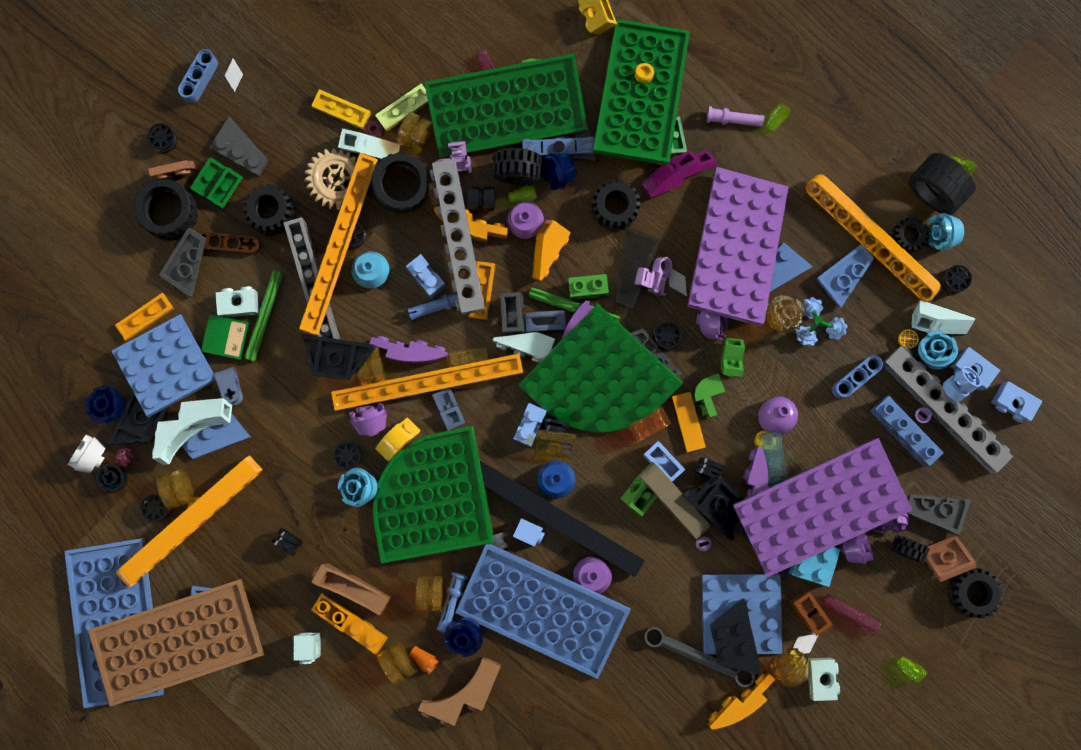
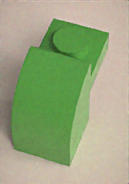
(732, 357)
(705, 390)

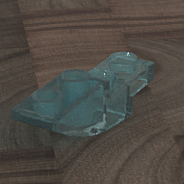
(774, 454)

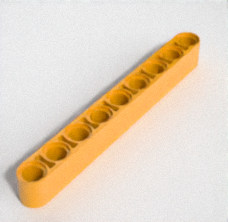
(875, 246)
(188, 521)

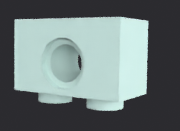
(248, 306)
(307, 647)
(831, 688)

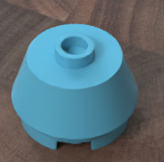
(945, 231)
(370, 269)
(937, 350)
(357, 487)

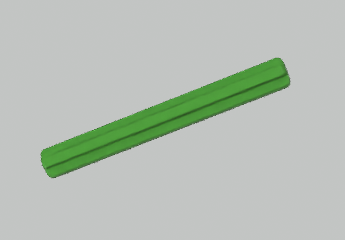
(557, 301)
(264, 315)

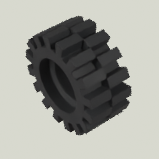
(918, 226)
(909, 549)

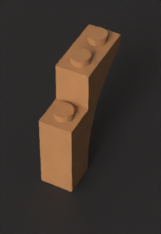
(350, 587)
(473, 694)

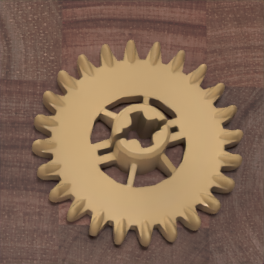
(316, 179)

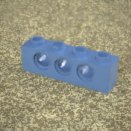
(906, 431)

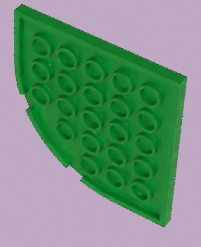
(600, 377)
(432, 498)

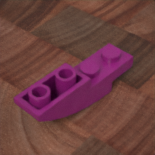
(680, 167)

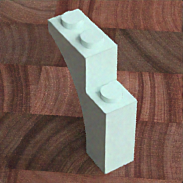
(192, 418)

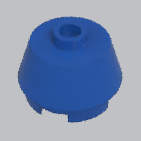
(556, 479)

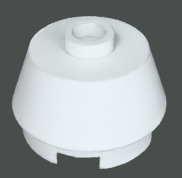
(87, 455)

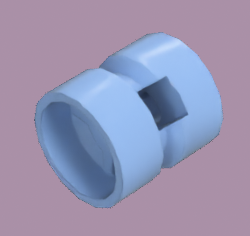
(962, 383)

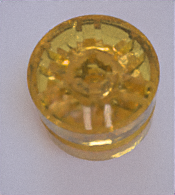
(414, 132)
(373, 366)
(175, 489)
(429, 593)
(396, 663)

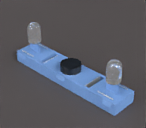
(559, 145)

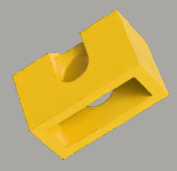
(603, 18)

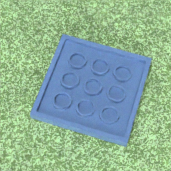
(164, 365)
(762, 601)

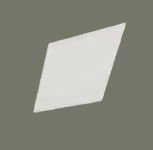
(233, 75)
(677, 282)
(805, 643)

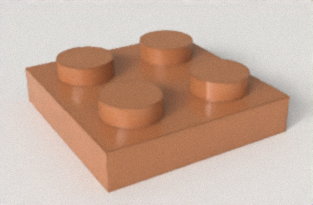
(178, 168)
(949, 558)

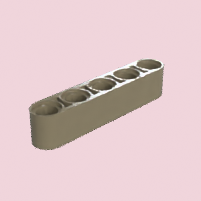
(673, 500)

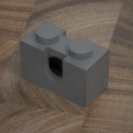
(513, 303)

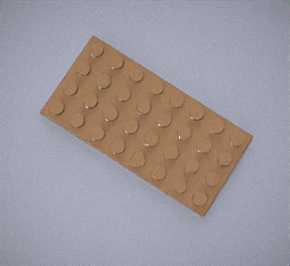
(175, 642)

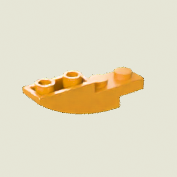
(479, 229)
(350, 623)
(735, 709)

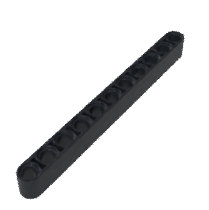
(561, 520)

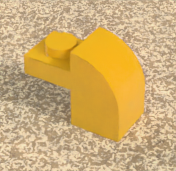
(397, 439)

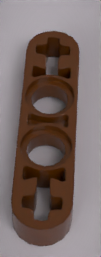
(223, 243)

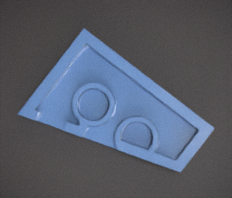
(787, 266)
(845, 274)
(215, 438)

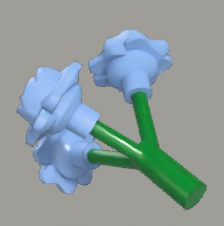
(807, 335)

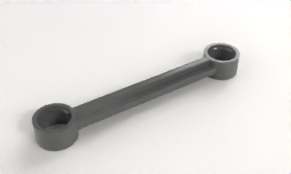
(696, 655)

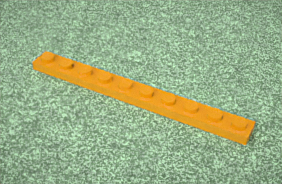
(338, 245)
(427, 382)

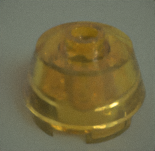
(785, 314)
(790, 668)

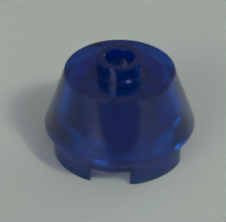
(558, 170)
(104, 404)
(463, 636)

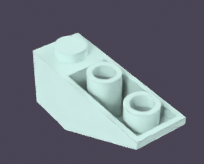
(361, 143)
(932, 318)
(531, 344)

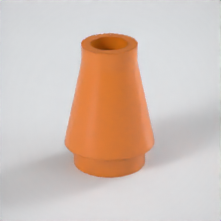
(424, 660)

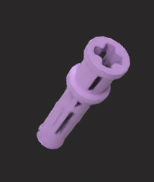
(725, 116)

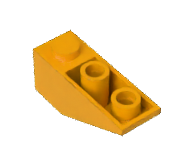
(547, 246)

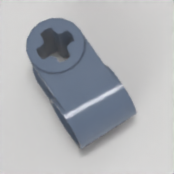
(229, 382)

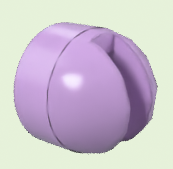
(926, 411)
(701, 539)

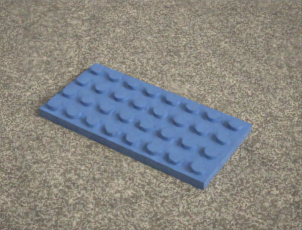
(101, 598)
(543, 610)

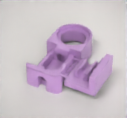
(458, 154)
(656, 278)

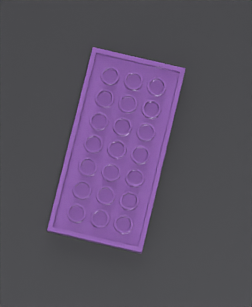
(738, 247)
(822, 507)

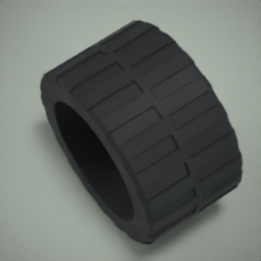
(411, 162)
(942, 183)
(150, 194)

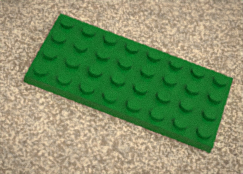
(507, 104)
(637, 116)

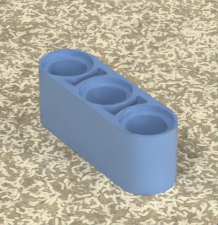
(198, 67)
(865, 373)

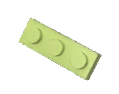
(398, 110)

